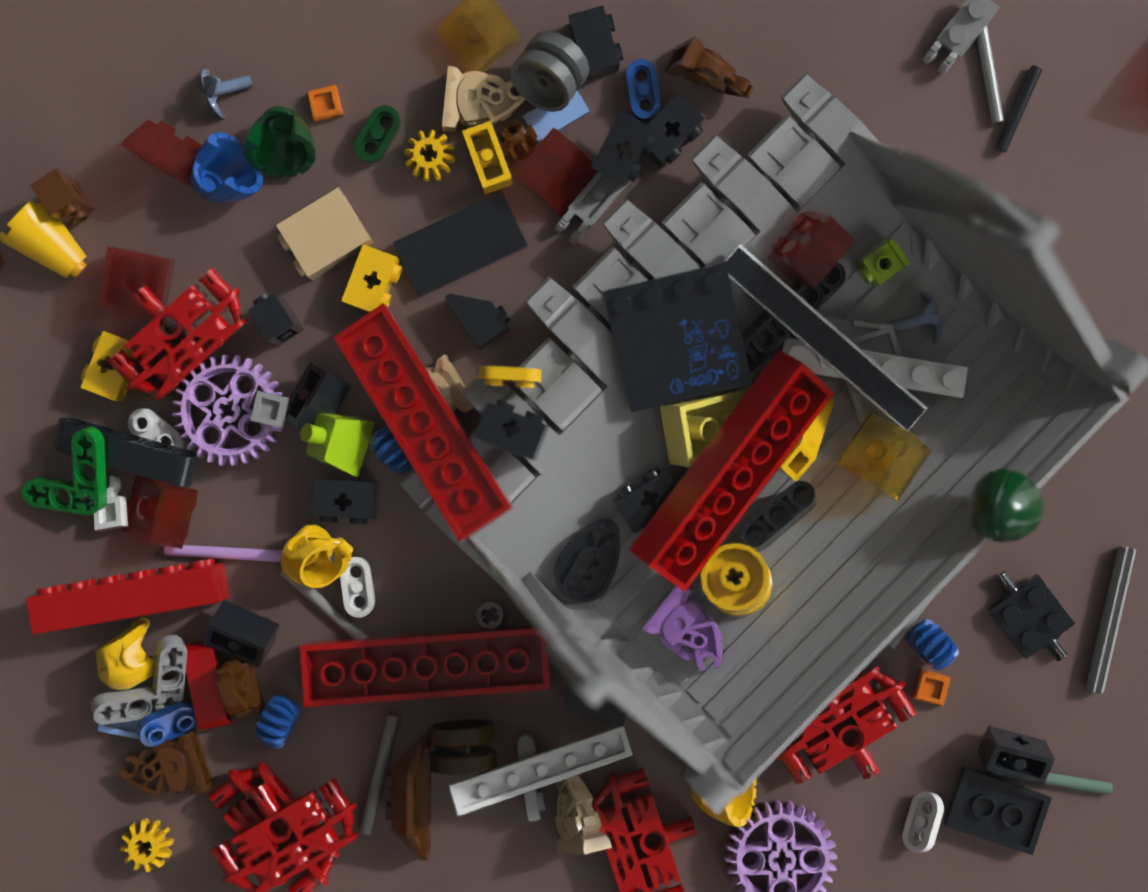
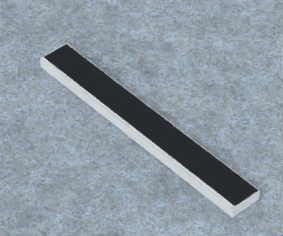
(823, 338)

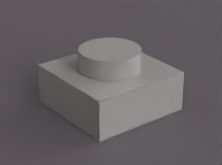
(269, 409)

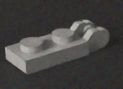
(962, 31)
(591, 204)
(533, 800)

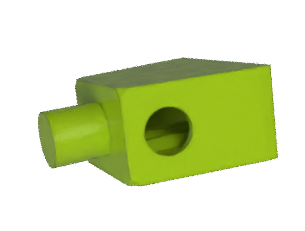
(338, 441)

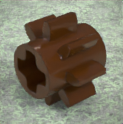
(518, 140)

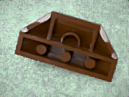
(412, 798)

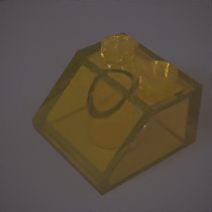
(479, 34)
(884, 456)

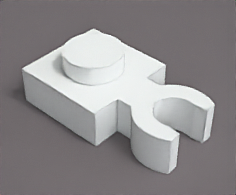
(115, 512)

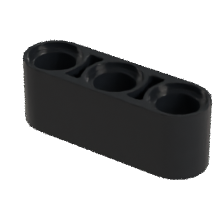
(785, 502)

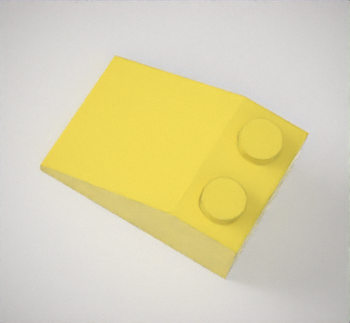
(694, 422)

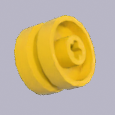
(733, 562)

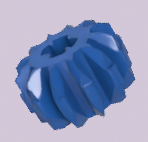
(389, 451)
(932, 644)
(277, 721)

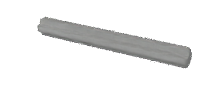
(1110, 619)

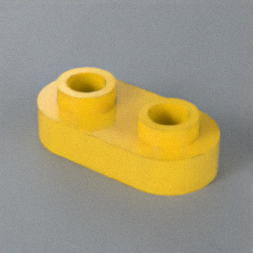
(497, 375)

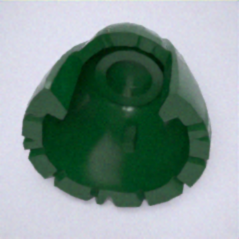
(280, 143)
(1005, 506)

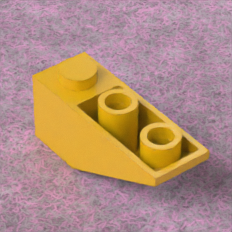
(807, 447)

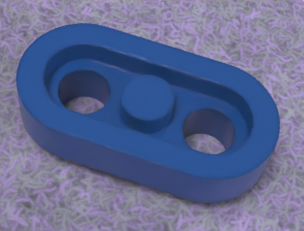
(644, 90)
(167, 722)

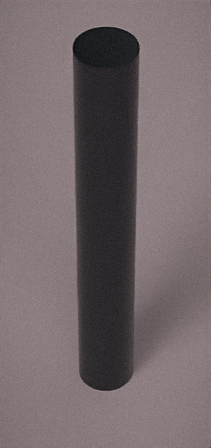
(1018, 109)

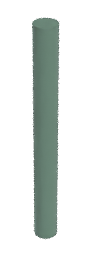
(1071, 782)

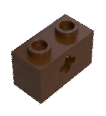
(62, 197)

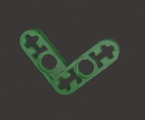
(81, 484)

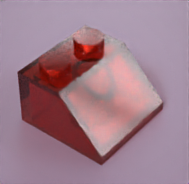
(163, 149)
(556, 172)
(160, 512)

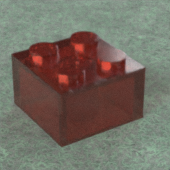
(810, 248)
(128, 272)

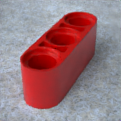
(202, 680)

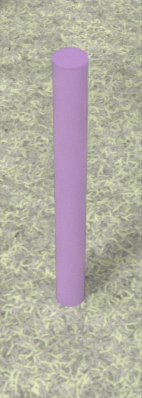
(224, 553)

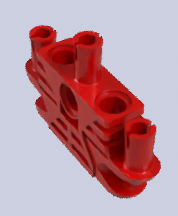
(192, 349)
(869, 722)
(247, 812)
(645, 820)
(296, 854)

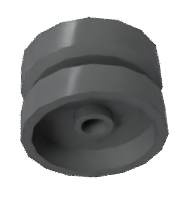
(549, 71)

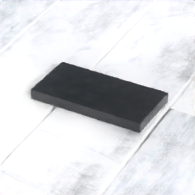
(460, 244)

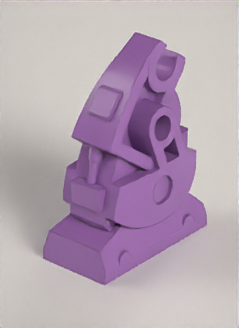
(683, 623)

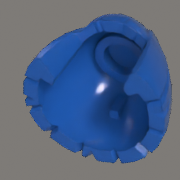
(222, 171)

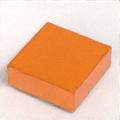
(325, 103)
(931, 687)

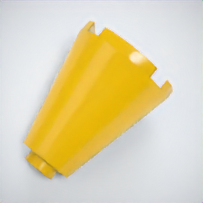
(44, 240)

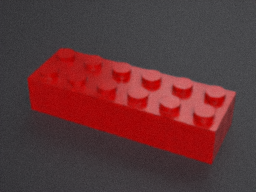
(124, 598)

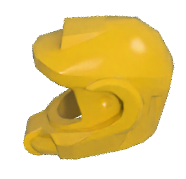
(308, 555)
(123, 661)

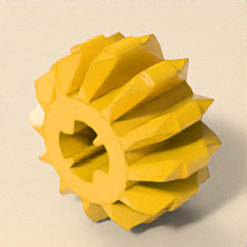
(440, 150)
(152, 855)

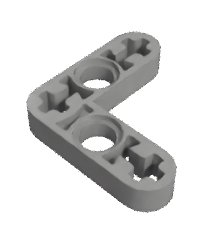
(159, 692)

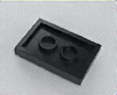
(997, 810)

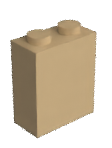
(323, 234)

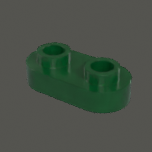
(376, 134)

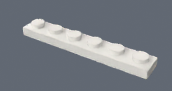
(909, 372)
(539, 770)

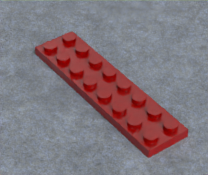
(423, 423)

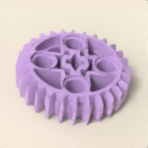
(217, 416)
(780, 872)

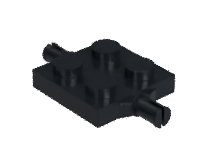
(1031, 616)

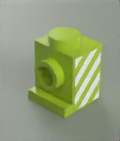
(869, 262)

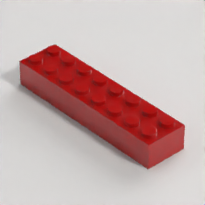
(732, 470)
(424, 666)

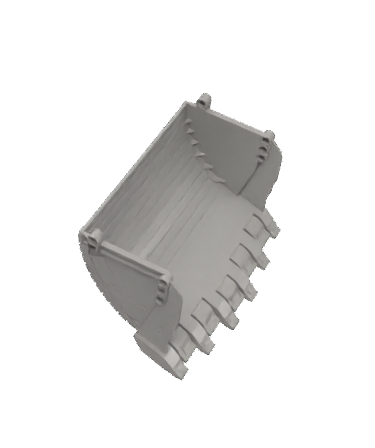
(858, 558)

